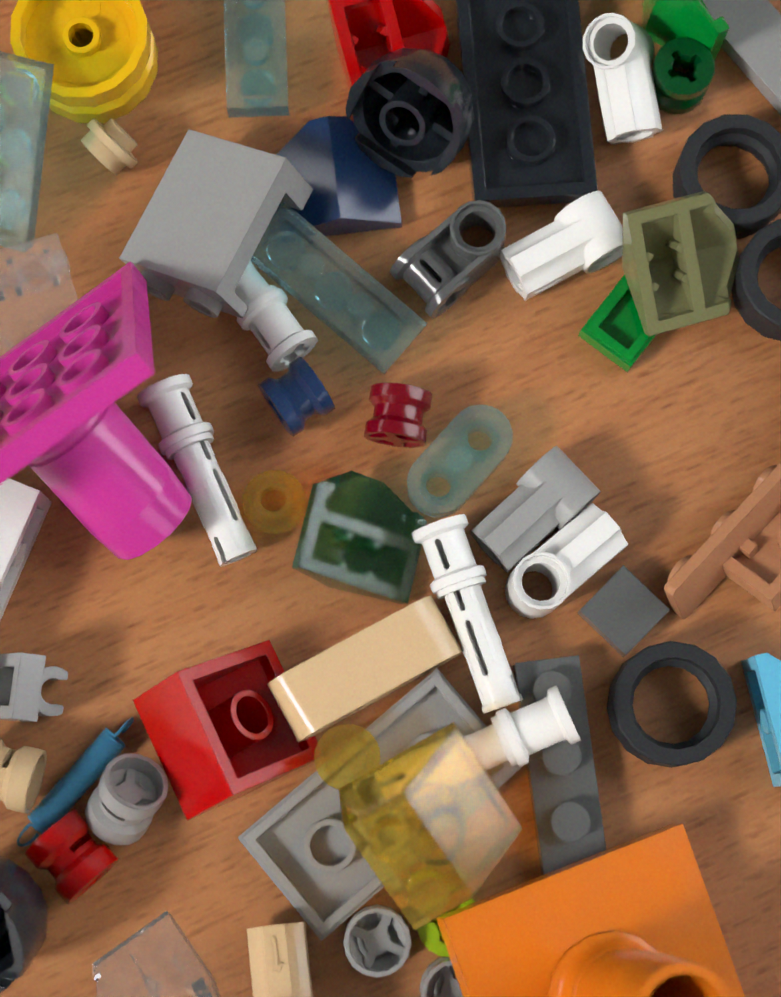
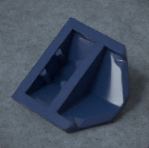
(347, 186)

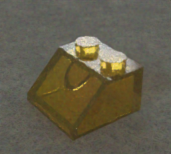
(429, 824)

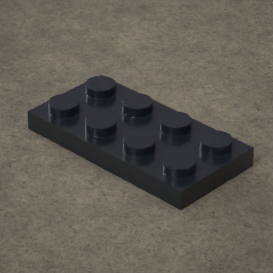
(528, 101)

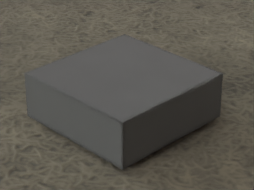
(623, 611)

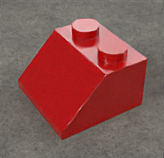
(222, 729)

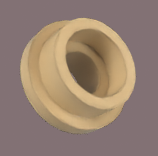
(110, 145)

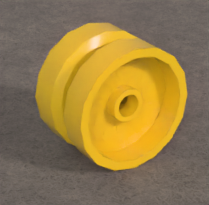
(98, 52)

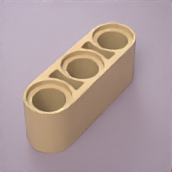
(364, 668)

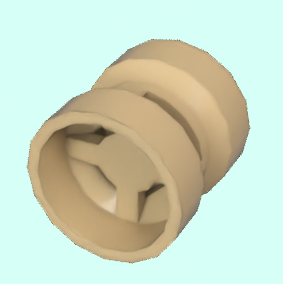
(21, 776)

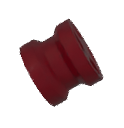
(398, 415)

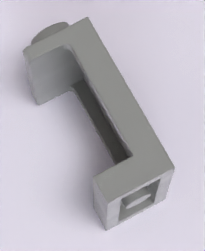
(210, 220)

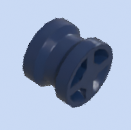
(296, 396)

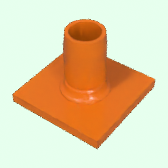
(598, 928)

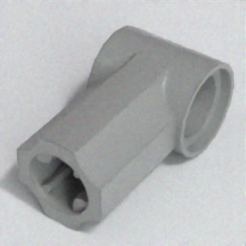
(545, 499)

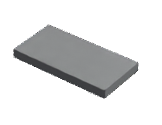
(304, 836)

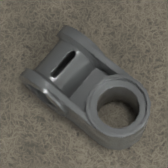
(443, 265)

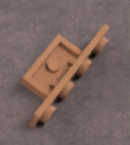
(740, 546)

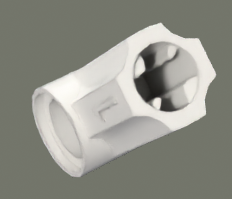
(625, 83)
(581, 238)
(566, 560)

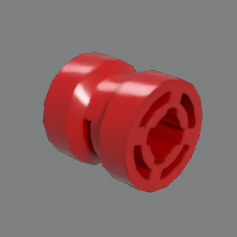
(71, 856)

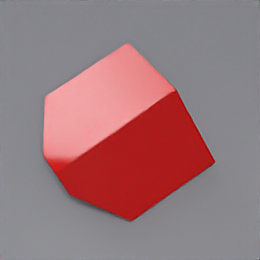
(377, 27)

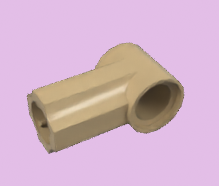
(279, 960)

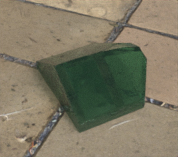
(359, 538)

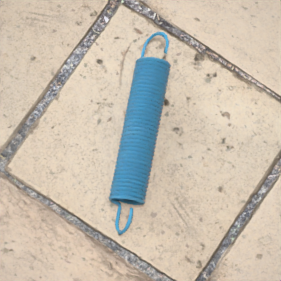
(76, 781)

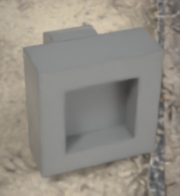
(22, 685)

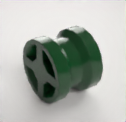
(679, 91)

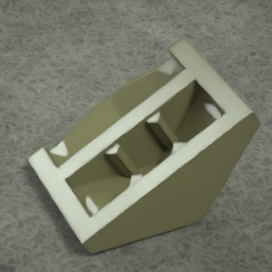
(679, 261)

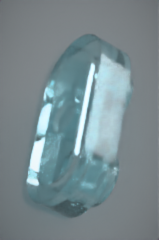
(458, 462)

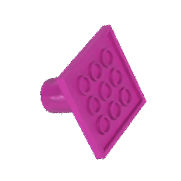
(71, 432)

